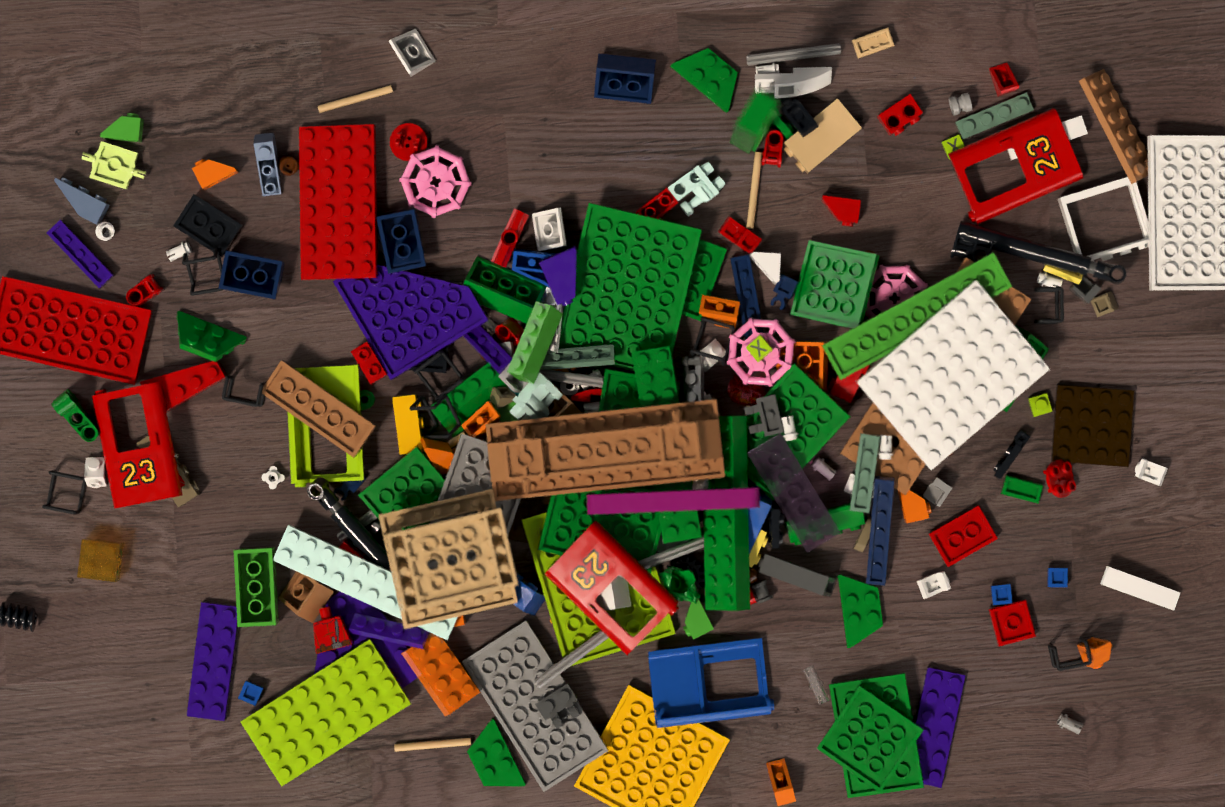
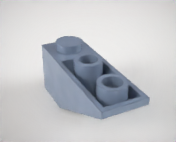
(267, 164)
(85, 205)

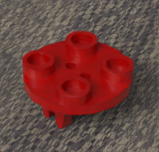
(399, 140)
(1060, 478)

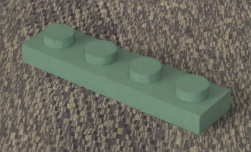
(994, 116)
(579, 357)
(864, 473)

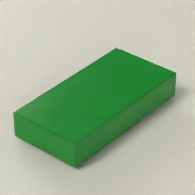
(1021, 489)

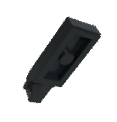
(798, 116)
(1011, 453)

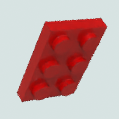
(963, 536)

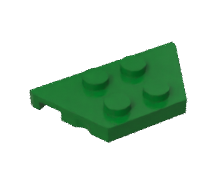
(709, 76)
(206, 338)
(859, 608)
(493, 759)

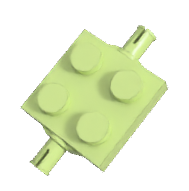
(114, 165)

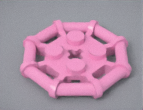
(425, 177)
(892, 286)
(769, 361)

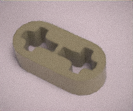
(863, 536)

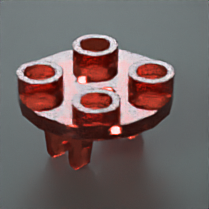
(744, 394)

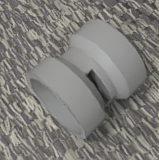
(960, 104)

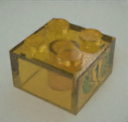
(100, 560)

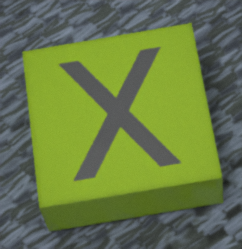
(952, 144)
(759, 348)

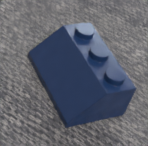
(624, 78)
(251, 275)

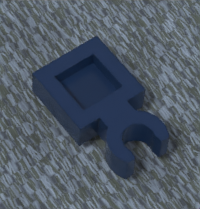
(785, 288)
(349, 485)

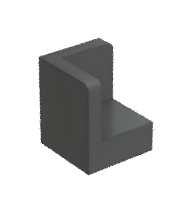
(1085, 290)

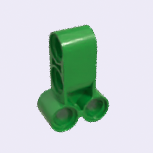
(66, 406)

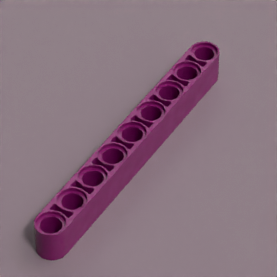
(673, 500)

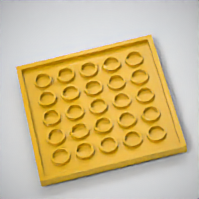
(650, 763)

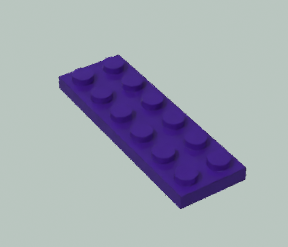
(213, 661)
(937, 716)

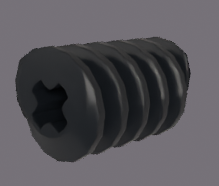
(17, 617)

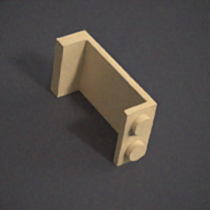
(834, 129)

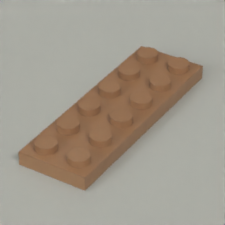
(1116, 124)
(318, 408)

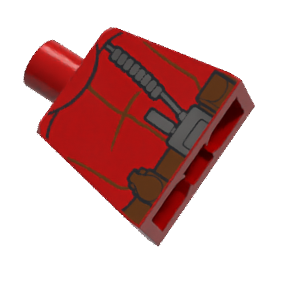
(330, 632)

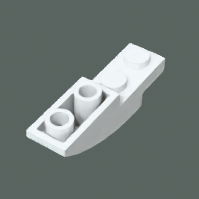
(794, 84)

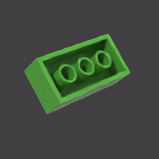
(256, 587)

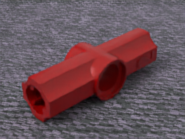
(505, 250)

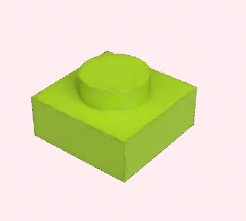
(1040, 405)

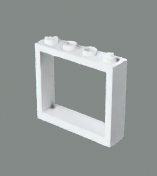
(1139, 208)

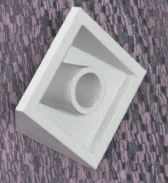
(412, 51)
(549, 229)
(769, 264)
(615, 595)

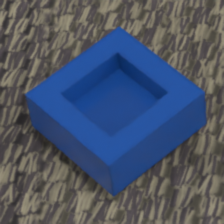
(1057, 577)
(1001, 594)
(250, 693)

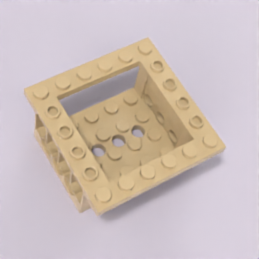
(449, 590)

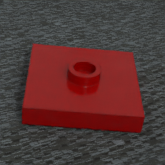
(1012, 623)

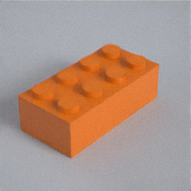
(441, 674)

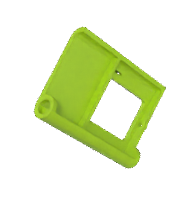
(344, 385)

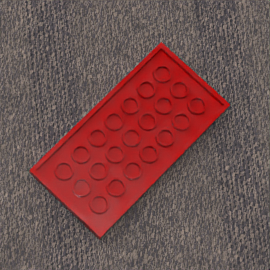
(338, 202)
(72, 330)

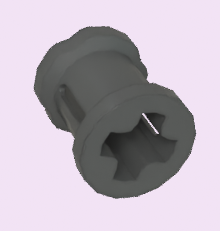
(761, 591)

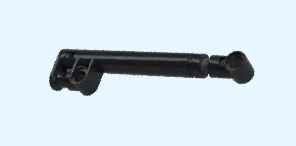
(976, 238)
(349, 523)

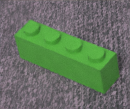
(534, 342)

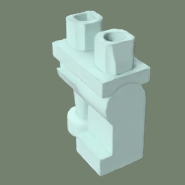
(698, 183)
(535, 399)

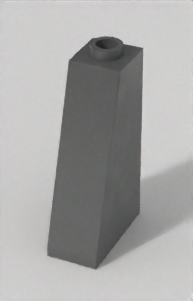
(797, 575)

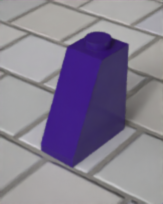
(561, 274)

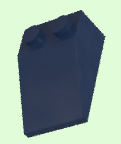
(401, 241)

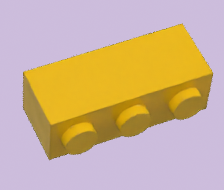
(407, 423)

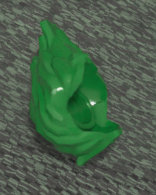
(680, 584)

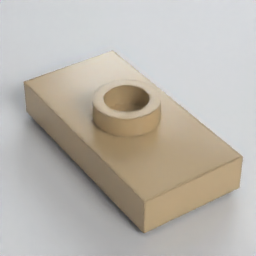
(873, 43)

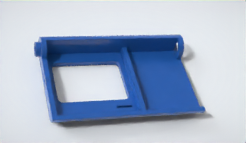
(681, 690)

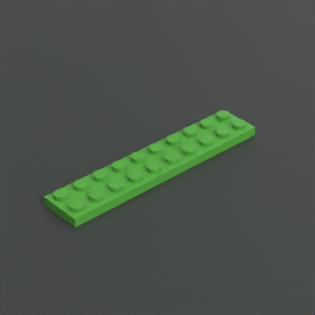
(889, 329)

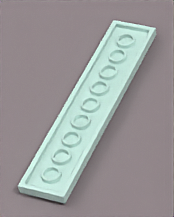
(347, 574)

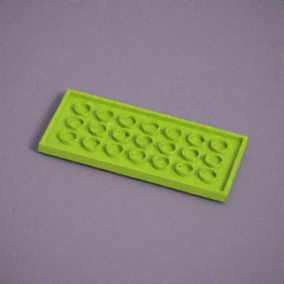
(326, 712)

